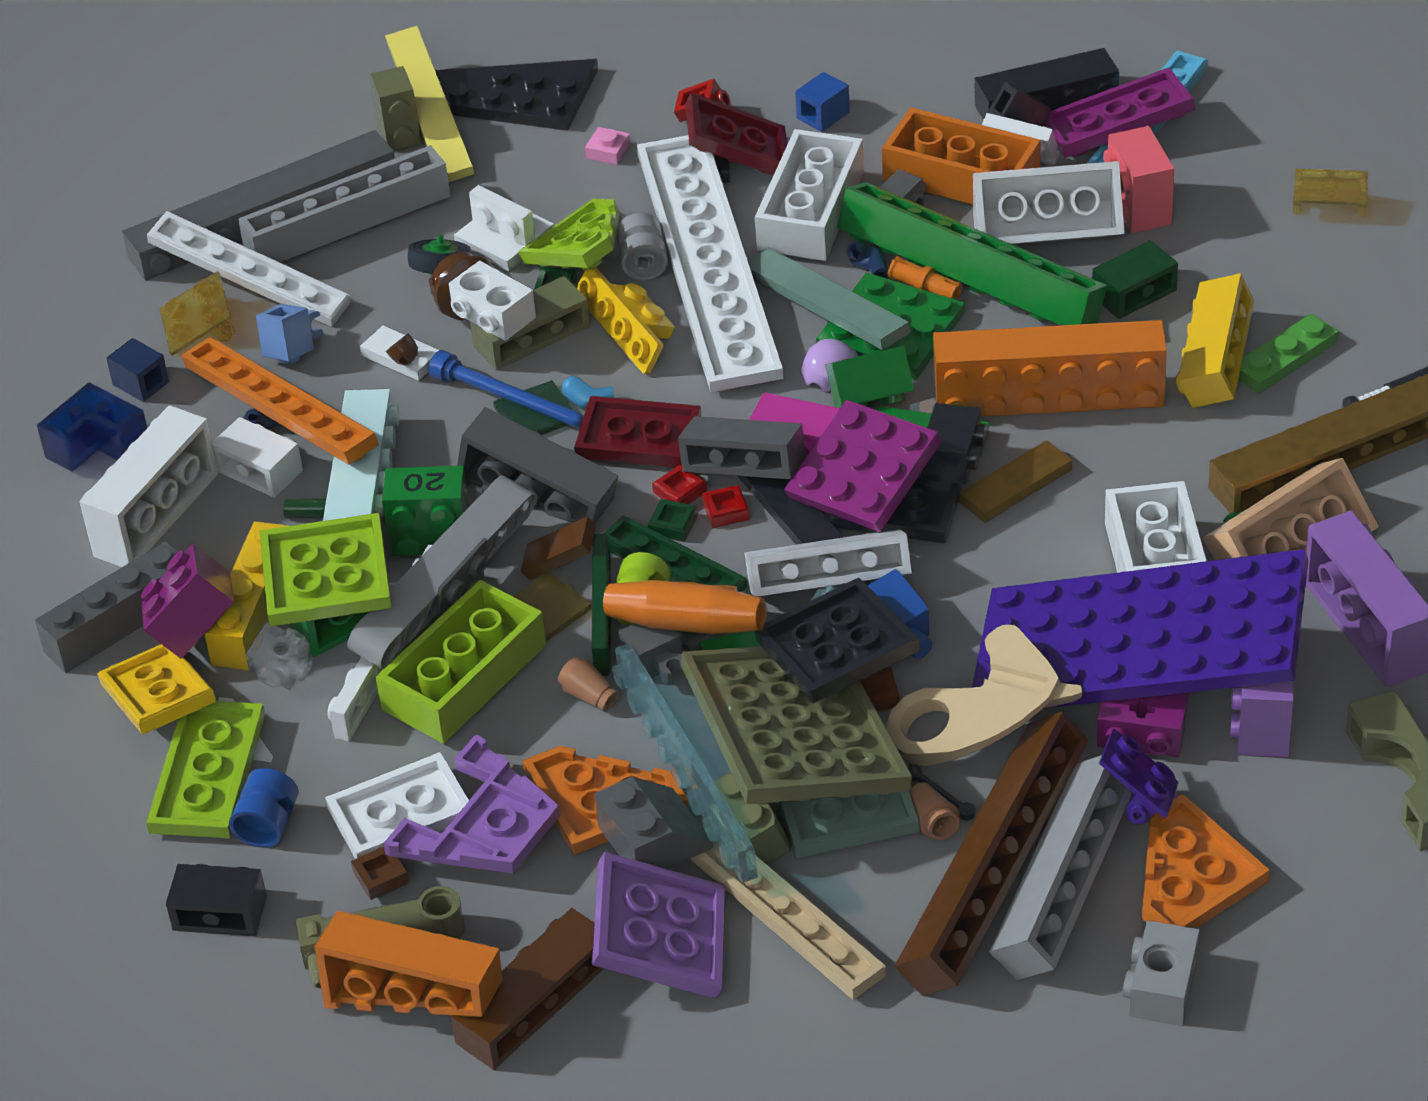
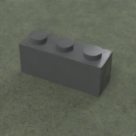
(742, 447)

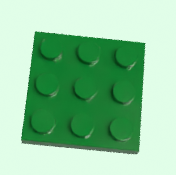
(921, 308)

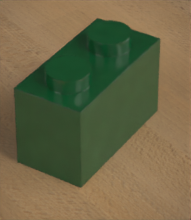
(1137, 278)

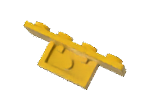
(627, 317)

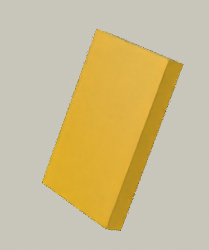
(156, 688)

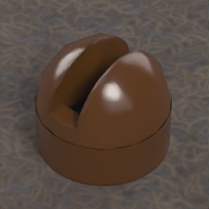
(403, 350)

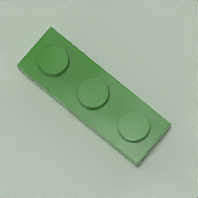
(1286, 352)

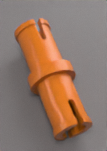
(924, 278)

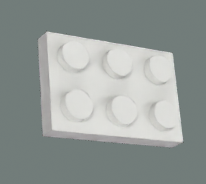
(418, 791)

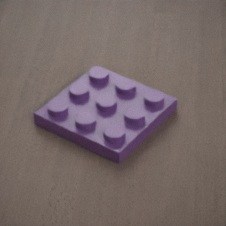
(659, 925)

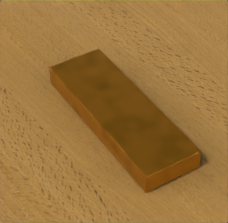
(1015, 481)

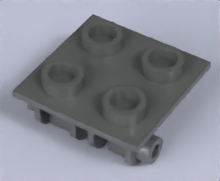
(462, 578)

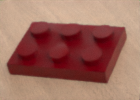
(735, 134)
(633, 431)

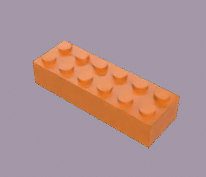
(1052, 368)

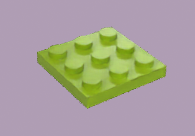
(324, 569)

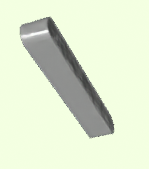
(493, 516)

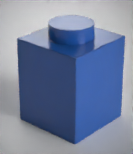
(822, 101)

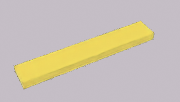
(431, 105)

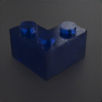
(90, 423)

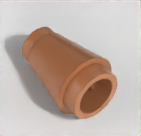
(587, 684)
(935, 813)

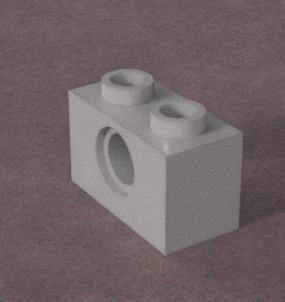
(1163, 972)

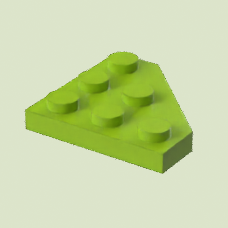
(577, 239)

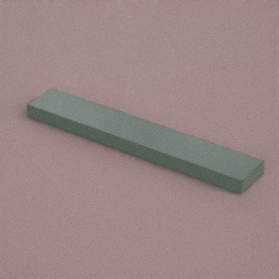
(828, 299)

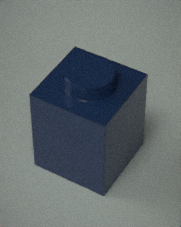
(137, 369)

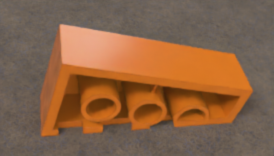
(404, 968)

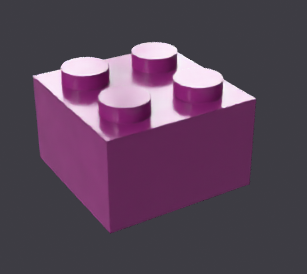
(186, 600)

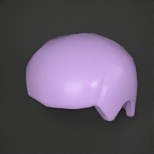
(818, 355)

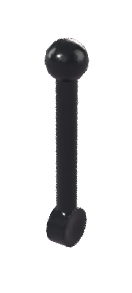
(965, 809)

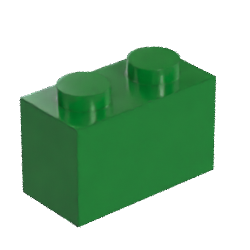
(870, 377)

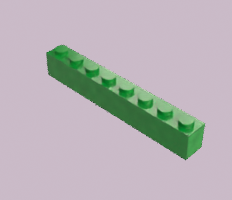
(970, 256)

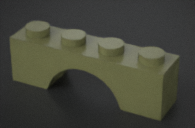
(1388, 733)

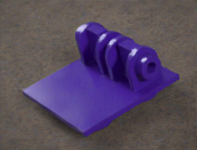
(1149, 780)

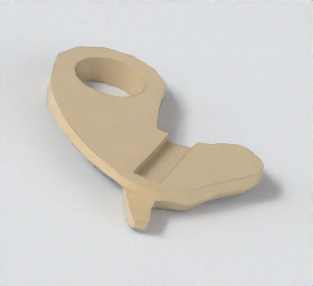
(1016, 690)

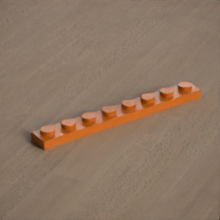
(280, 401)

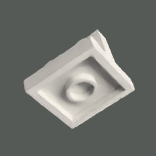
(499, 228)

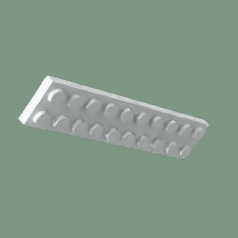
(709, 265)

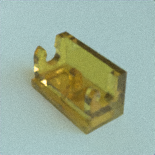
(1330, 187)

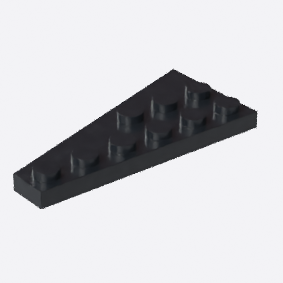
(520, 93)

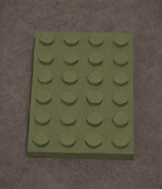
(785, 743)

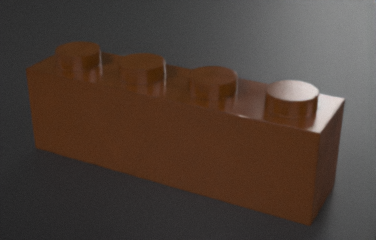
(532, 990)

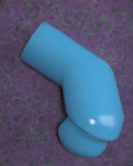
(579, 391)

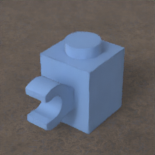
(287, 332)

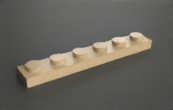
(798, 924)

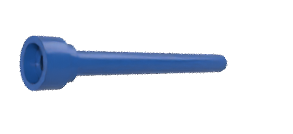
(447, 367)

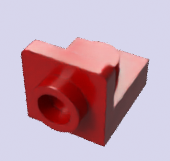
(708, 89)

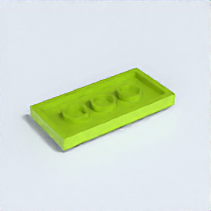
(206, 770)

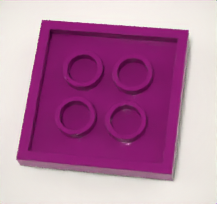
(863, 465)

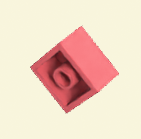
(1144, 178)

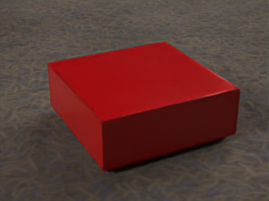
(679, 486)
(725, 506)

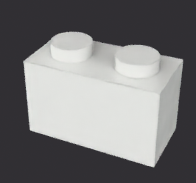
(257, 457)

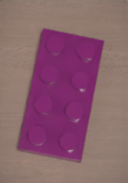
(1119, 109)

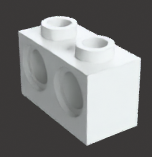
(492, 300)

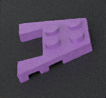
(492, 829)

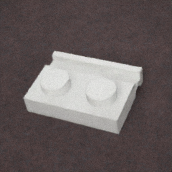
(1048, 142)

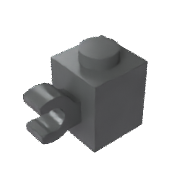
(656, 648)

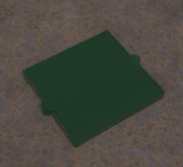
(531, 419)

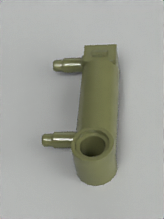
(435, 911)

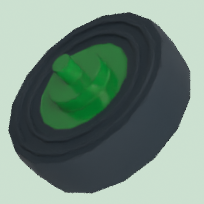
(427, 254)

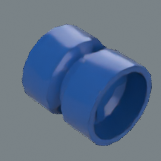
(264, 808)

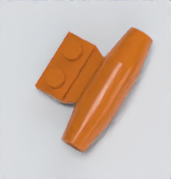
(685, 606)

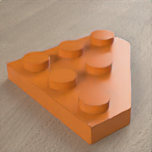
(572, 783)
(1195, 868)

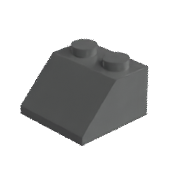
(649, 823)

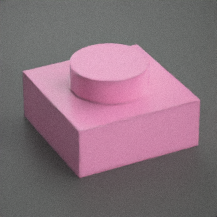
(607, 145)

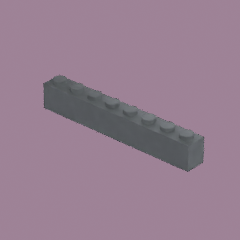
(221, 210)

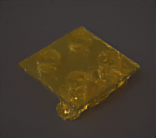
(196, 314)

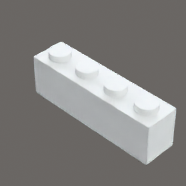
(827, 562)

